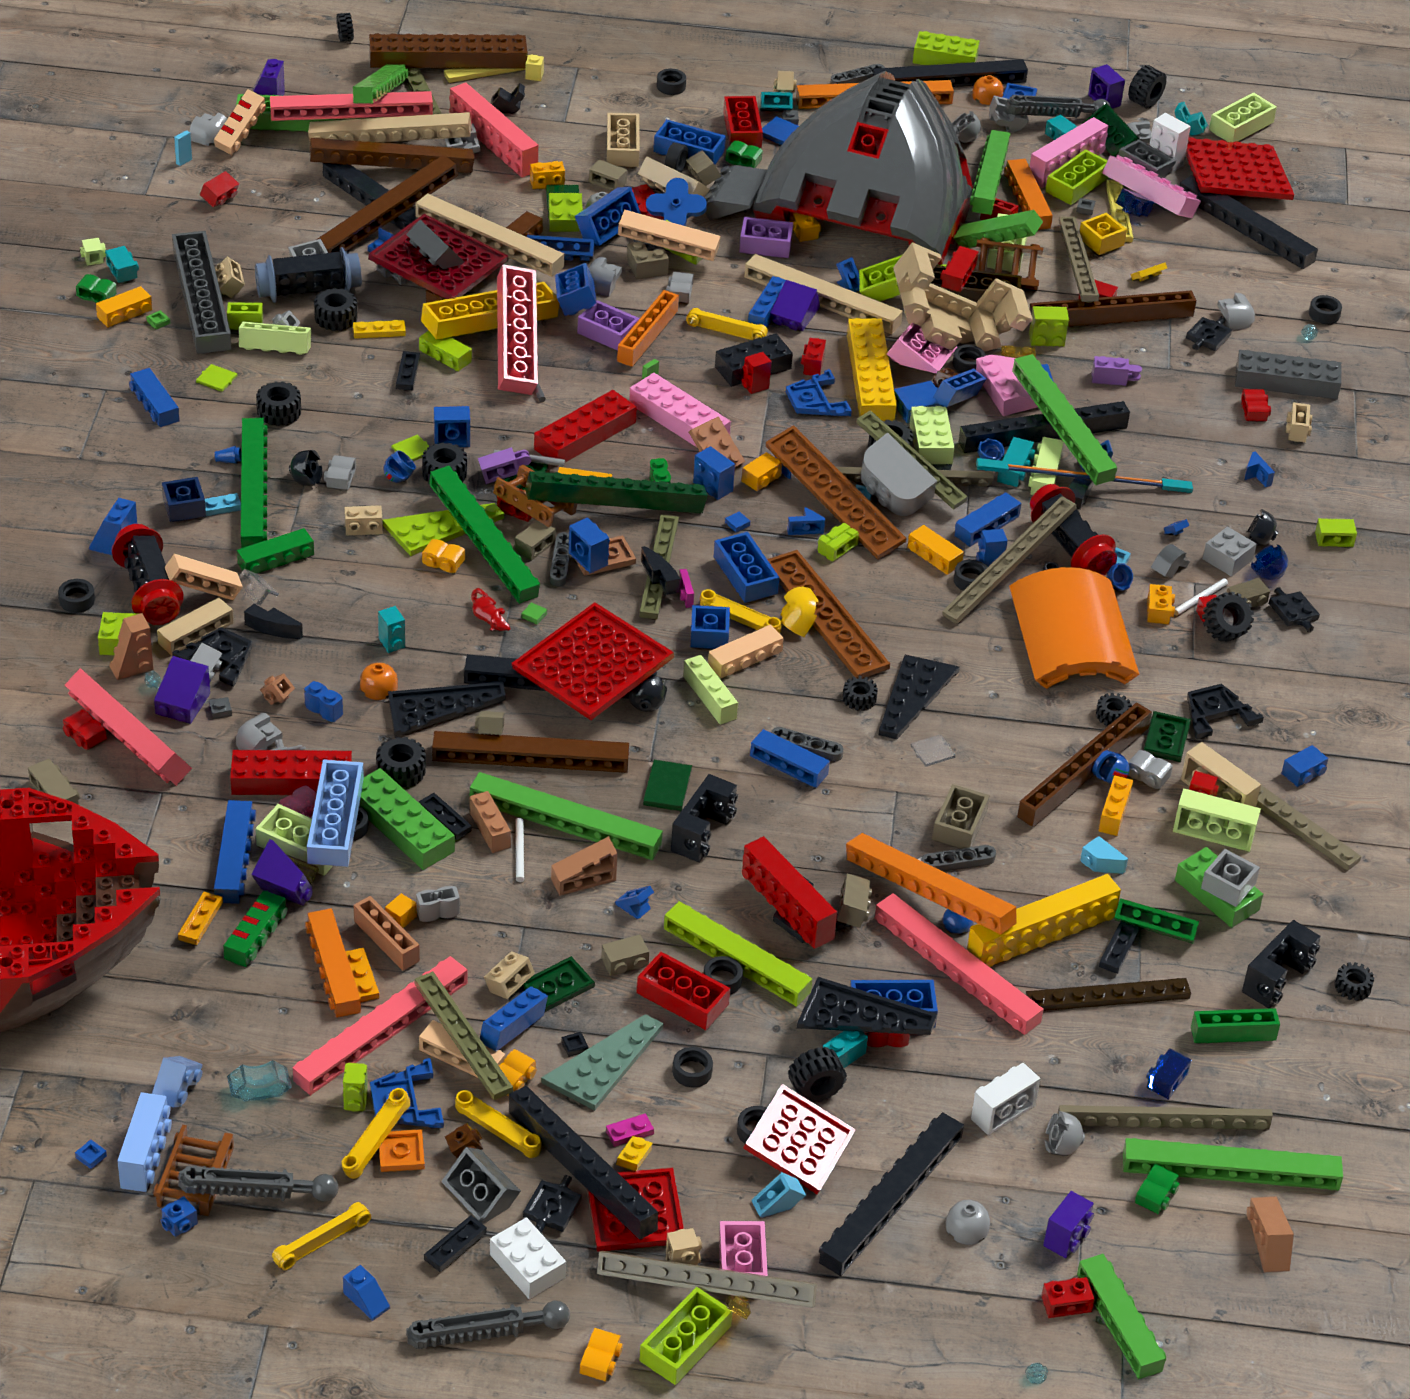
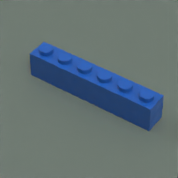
(233, 851)

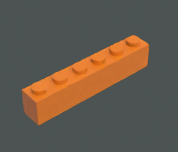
(1027, 190)
(647, 328)
(333, 963)

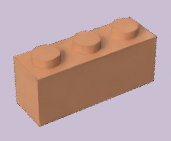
(490, 822)

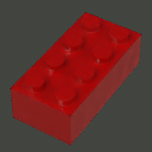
(743, 120)
(683, 990)

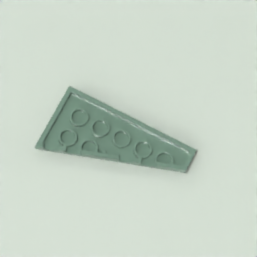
(598, 1069)

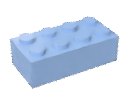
(144, 1142)

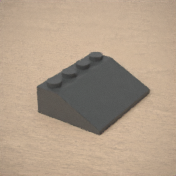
(733, 190)

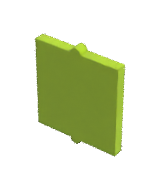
(216, 378)
(412, 447)

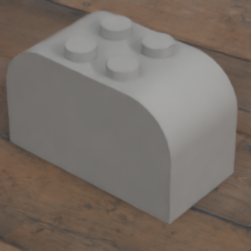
(896, 477)

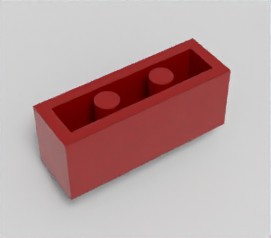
(959, 268)

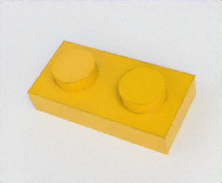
(1143, 274)
(634, 1153)

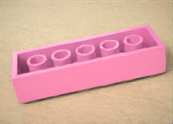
(1049, 158)
(1151, 186)
(672, 406)

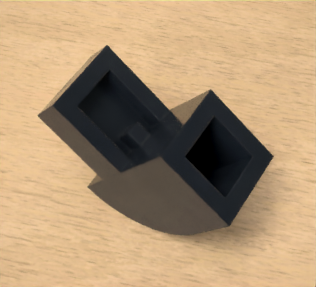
(508, 102)

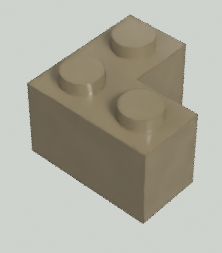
(645, 262)

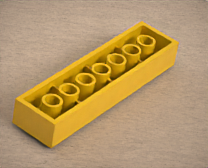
(478, 312)
(871, 368)
(1048, 921)

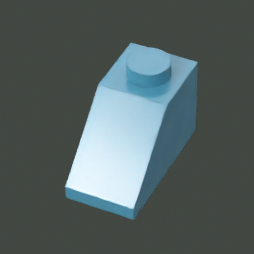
(1103, 857)
(778, 1195)

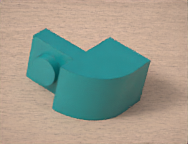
(1196, 121)

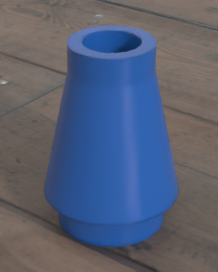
(229, 455)

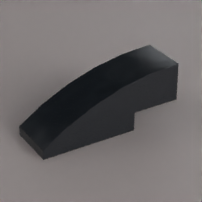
(1081, 489)
(660, 571)
(272, 622)

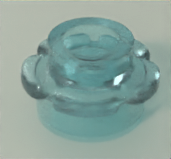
(1309, 332)
(152, 679)
(1036, 1373)

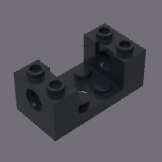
(690, 831)
(1265, 976)

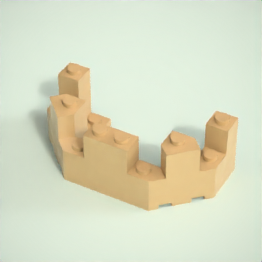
(950, 317)

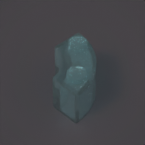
(259, 1081)

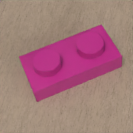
(686, 589)
(622, 1131)

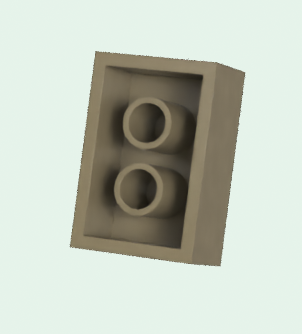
(960, 817)

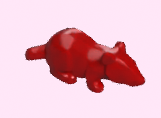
(484, 609)

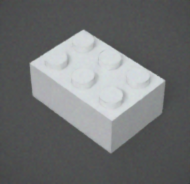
(1171, 138)
(1005, 1098)
(528, 1258)

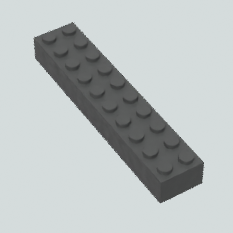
(201, 292)

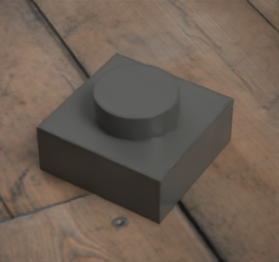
(791, 116)
(1085, 206)
(220, 707)

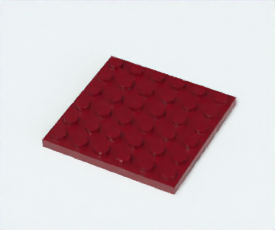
(405, 260)

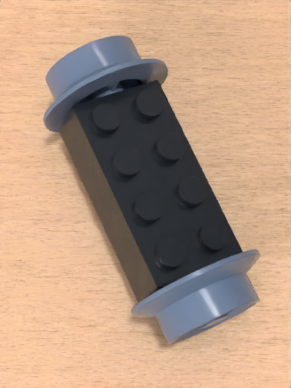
(307, 274)

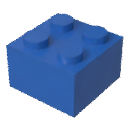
(452, 425)
(714, 472)
(588, 545)
(709, 626)

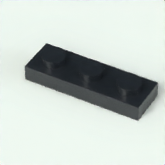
(408, 370)
(446, 815)
(1119, 947)
(455, 1243)

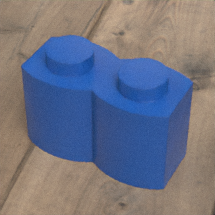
(323, 701)

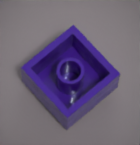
(1106, 85)
(1069, 1224)

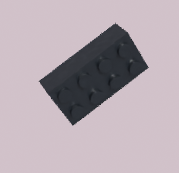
(731, 359)

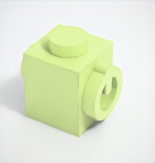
(93, 251)

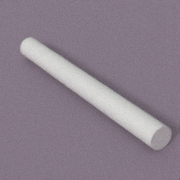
(1212, 589)
(519, 850)

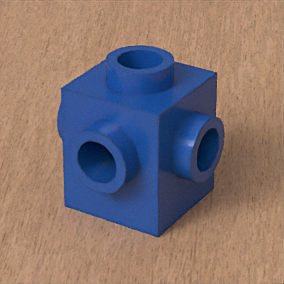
(179, 1216)

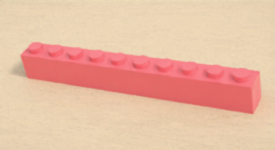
(342, 106)
(959, 964)
(373, 1029)

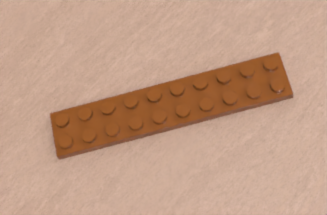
(835, 491)
(832, 618)

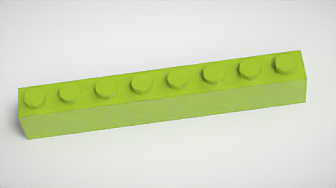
(755, 962)

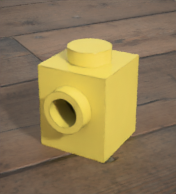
(534, 67)

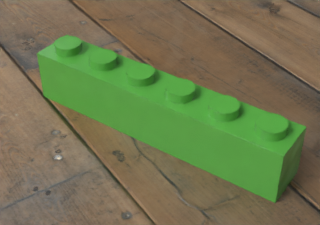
(999, 228)
(1122, 1317)

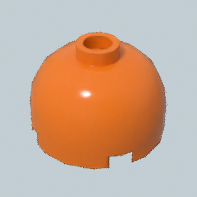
(986, 88)
(378, 680)

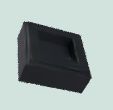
(574, 1044)

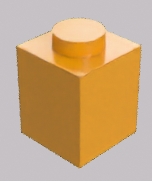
(402, 910)

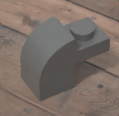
(1169, 560)

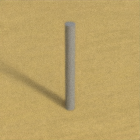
(544, 460)

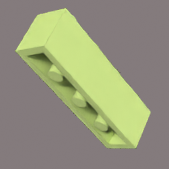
(274, 337)
(1049, 457)
(710, 689)

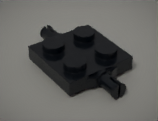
(1209, 333)
(1294, 609)
(552, 1205)

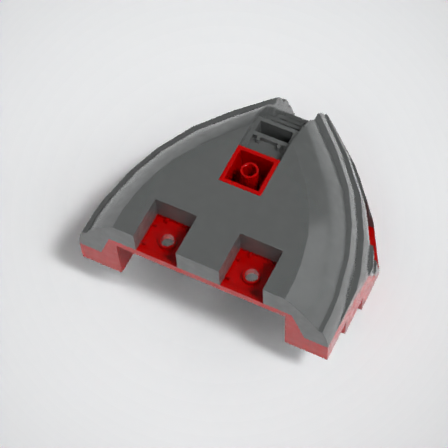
(874, 154)

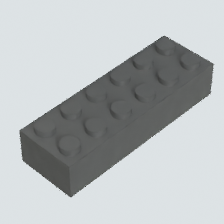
(1288, 374)

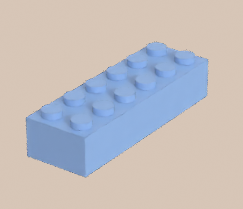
(335, 813)

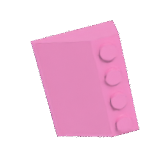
(916, 352)
(1003, 385)

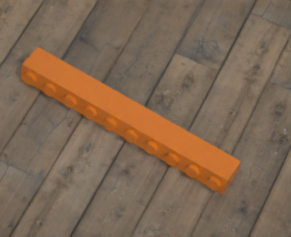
(819, 94)
(931, 883)

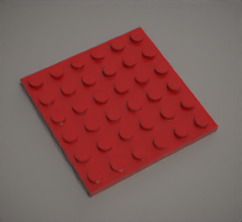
(1238, 169)
(593, 660)

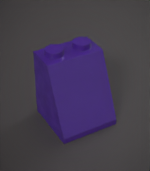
(271, 79)
(795, 306)
(182, 690)
(281, 876)

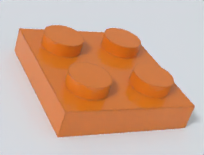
(402, 1151)

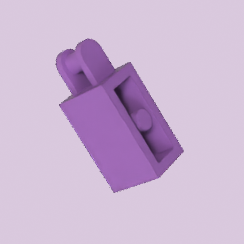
(1114, 371)
(503, 464)

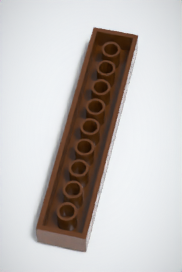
(448, 51)

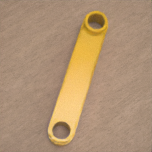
(725, 324)
(739, 612)
(498, 1124)
(375, 1133)
(355, 1216)

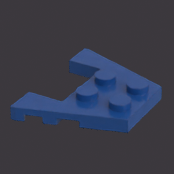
(809, 397)
(383, 1086)

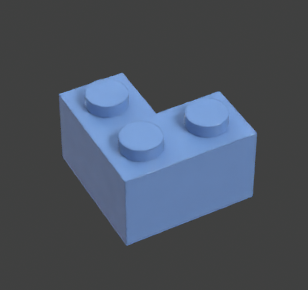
(175, 1077)

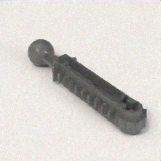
(1051, 106)
(254, 1183)
(484, 1325)

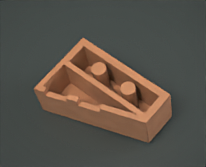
(134, 648)
(586, 868)
(1271, 1233)

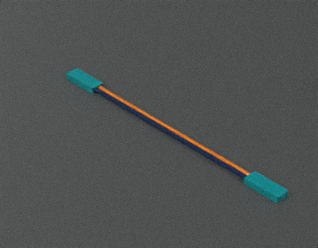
(1003, 466)

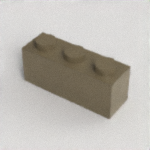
(702, 168)
(48, 779)
(854, 900)

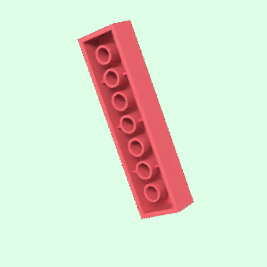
(495, 129)
(517, 330)
(127, 728)

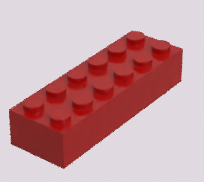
(585, 427)
(279, 770)
(789, 892)

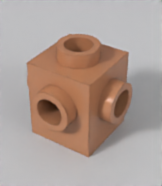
(277, 689)

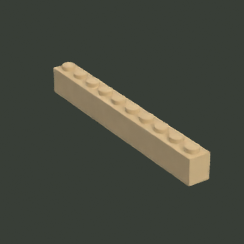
(394, 128)
(498, 237)
(830, 295)

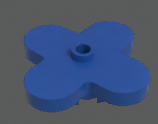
(676, 203)

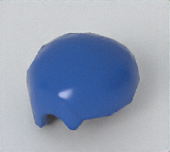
(991, 450)
(1120, 576)
(956, 923)

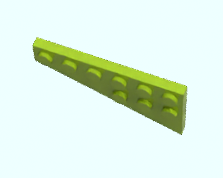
(418, 530)

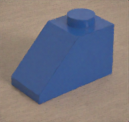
(365, 1292)

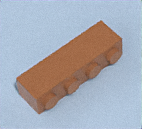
(386, 933)

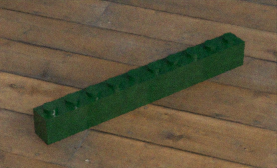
(616, 492)

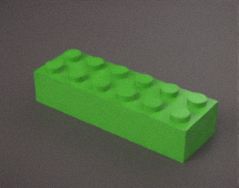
(405, 820)

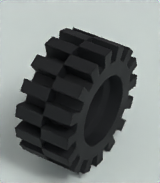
(345, 27)
(860, 685)
(1108, 702)
(1351, 989)

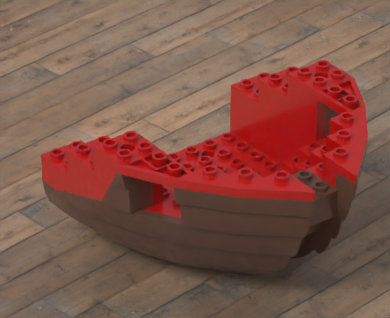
(65, 905)

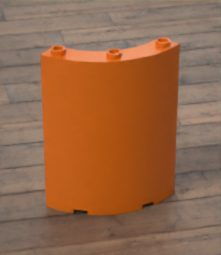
(1072, 626)

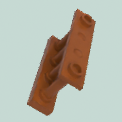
(1026, 283)
(519, 499)
(224, 1151)

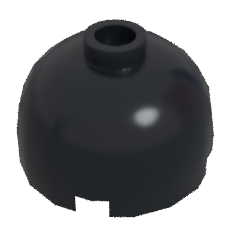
(305, 468)
(1263, 528)
(648, 694)

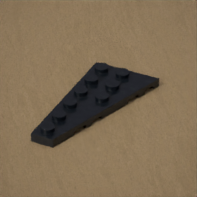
(914, 689)
(428, 706)
(850, 1009)

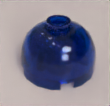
(1270, 563)

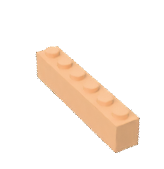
(668, 235)

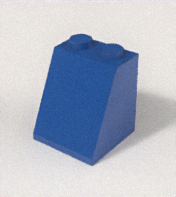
(121, 515)

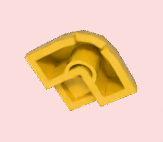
(799, 610)

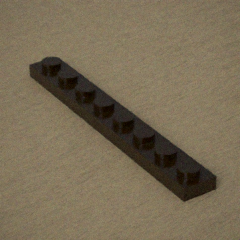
(1111, 994)

